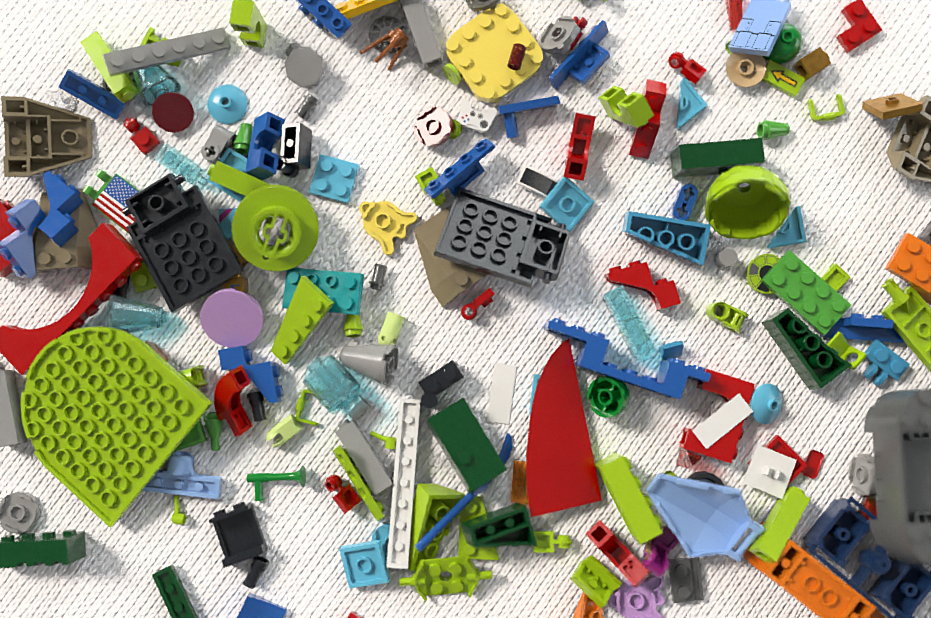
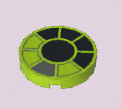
(757, 269)

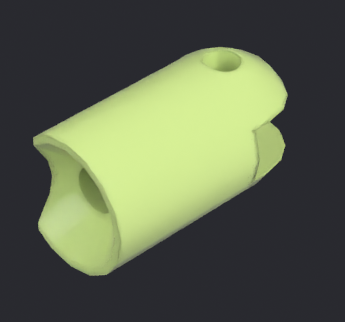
(391, 329)
(286, 428)

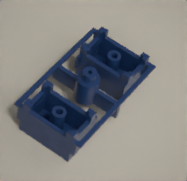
(835, 535)

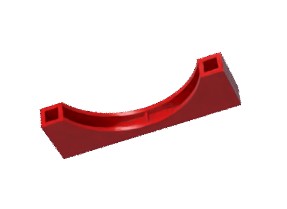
(111, 265)

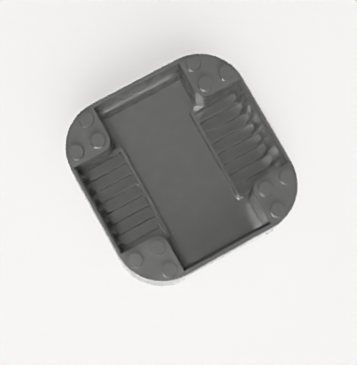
(902, 474)

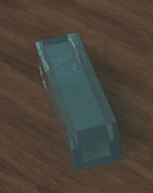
(629, 324)

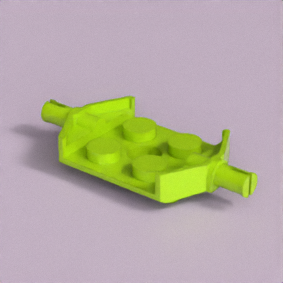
(429, 580)

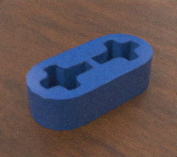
(680, 200)

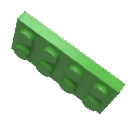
(805, 292)

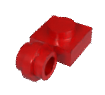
(690, 69)
(144, 138)
(482, 300)
(346, 497)

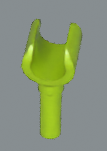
(390, 441)
(177, 517)

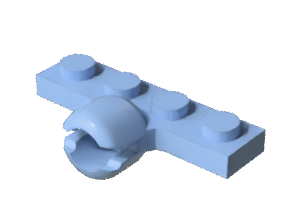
(182, 479)

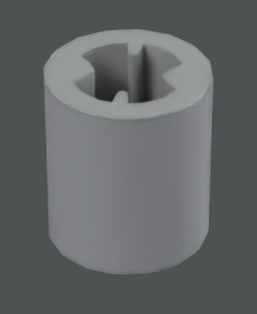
(725, 258)
(357, 407)

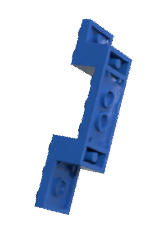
(670, 376)

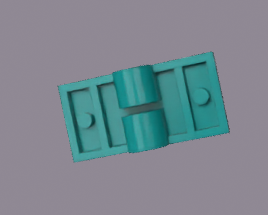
(341, 287)

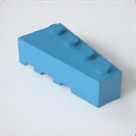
(672, 235)

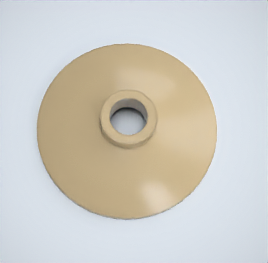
(754, 65)

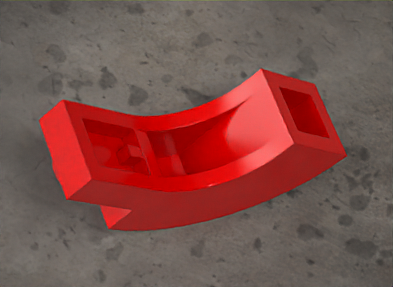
(578, 146)
(228, 400)
(617, 553)

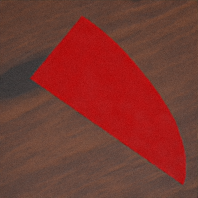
(558, 444)

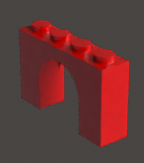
(727, 388)

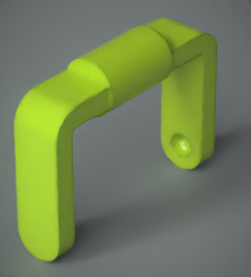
(826, 116)
(300, 407)

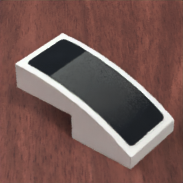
(536, 181)

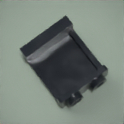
(238, 533)

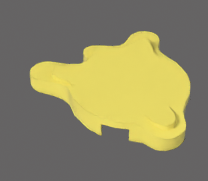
(385, 222)

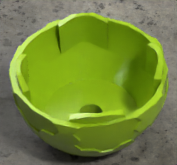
(747, 210)

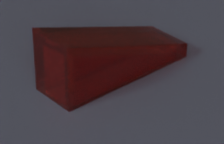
(734, 13)
(687, 459)

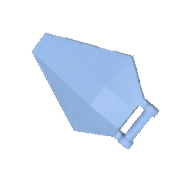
(704, 516)

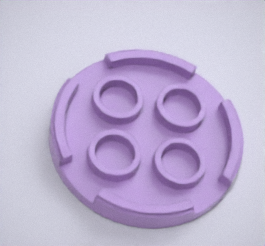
(231, 318)

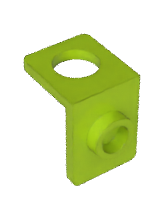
(841, 345)

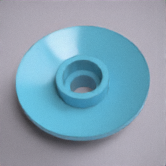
(233, 110)
(766, 403)

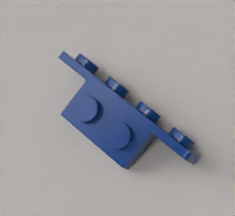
(325, 16)
(584, 59)
(461, 172)
(865, 329)

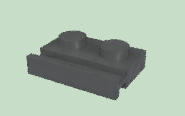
(685, 580)

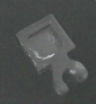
(62, 100)

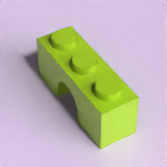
(249, 22)
(626, 109)

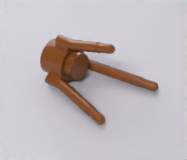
(396, 40)

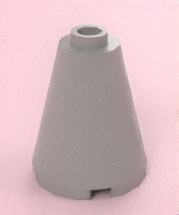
(371, 361)

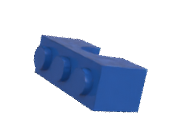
(265, 132)

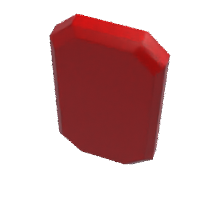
(814, 462)

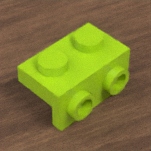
(595, 580)

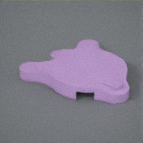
(638, 601)

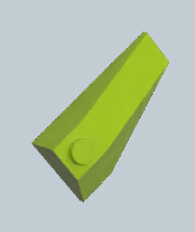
(429, 507)

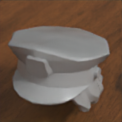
(303, 65)

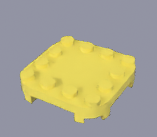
(483, 51)

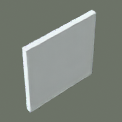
(769, 471)

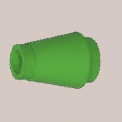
(771, 129)
(243, 139)

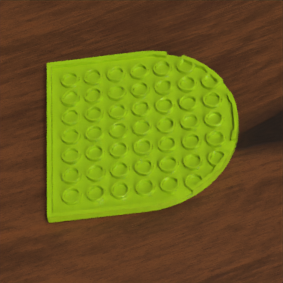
(106, 415)

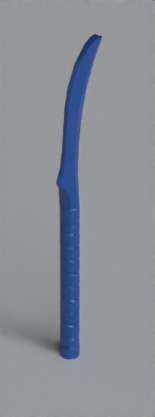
(504, 455)

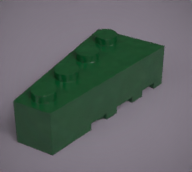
(804, 350)
(43, 549)

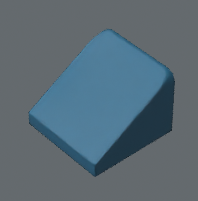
(671, 350)

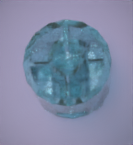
(331, 383)

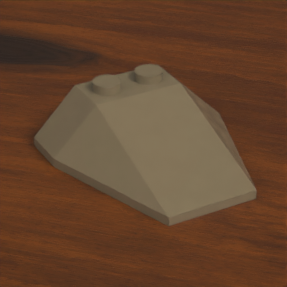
(42, 137)
(911, 144)
(76, 251)
(444, 276)

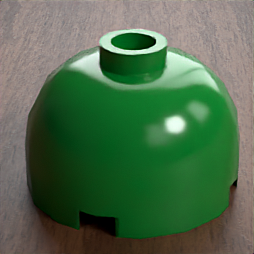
(786, 46)
(608, 396)

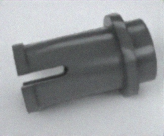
(306, 106)
(378, 277)

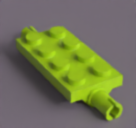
(910, 319)

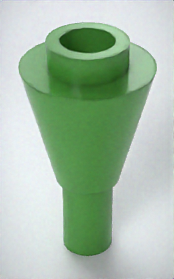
(214, 429)

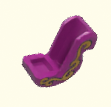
(657, 552)

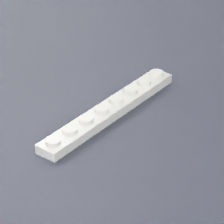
(403, 483)

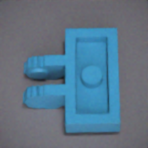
(886, 360)

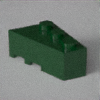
(500, 528)

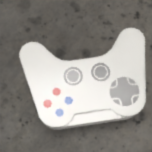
(476, 119)

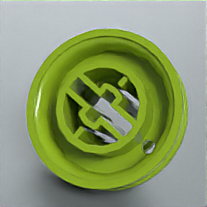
(268, 204)

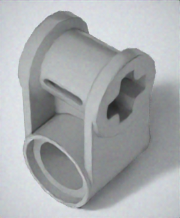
(217, 143)

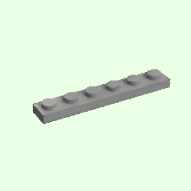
(166, 51)

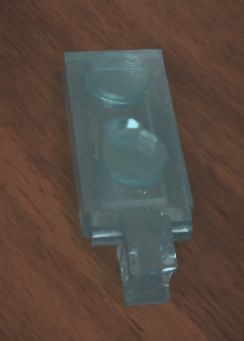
(180, 164)

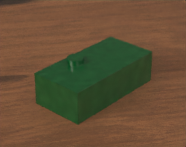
(715, 157)
(466, 445)

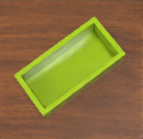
(628, 498)

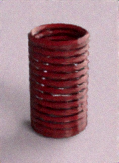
(515, 58)

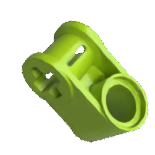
(730, 317)
(195, 376)

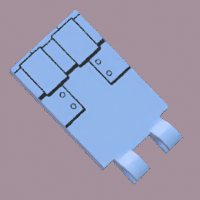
(760, 27)

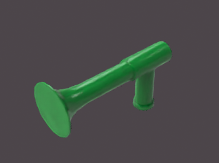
(258, 478)

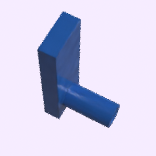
(91, 93)
(508, 112)

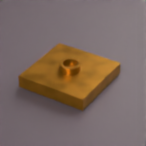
(892, 106)

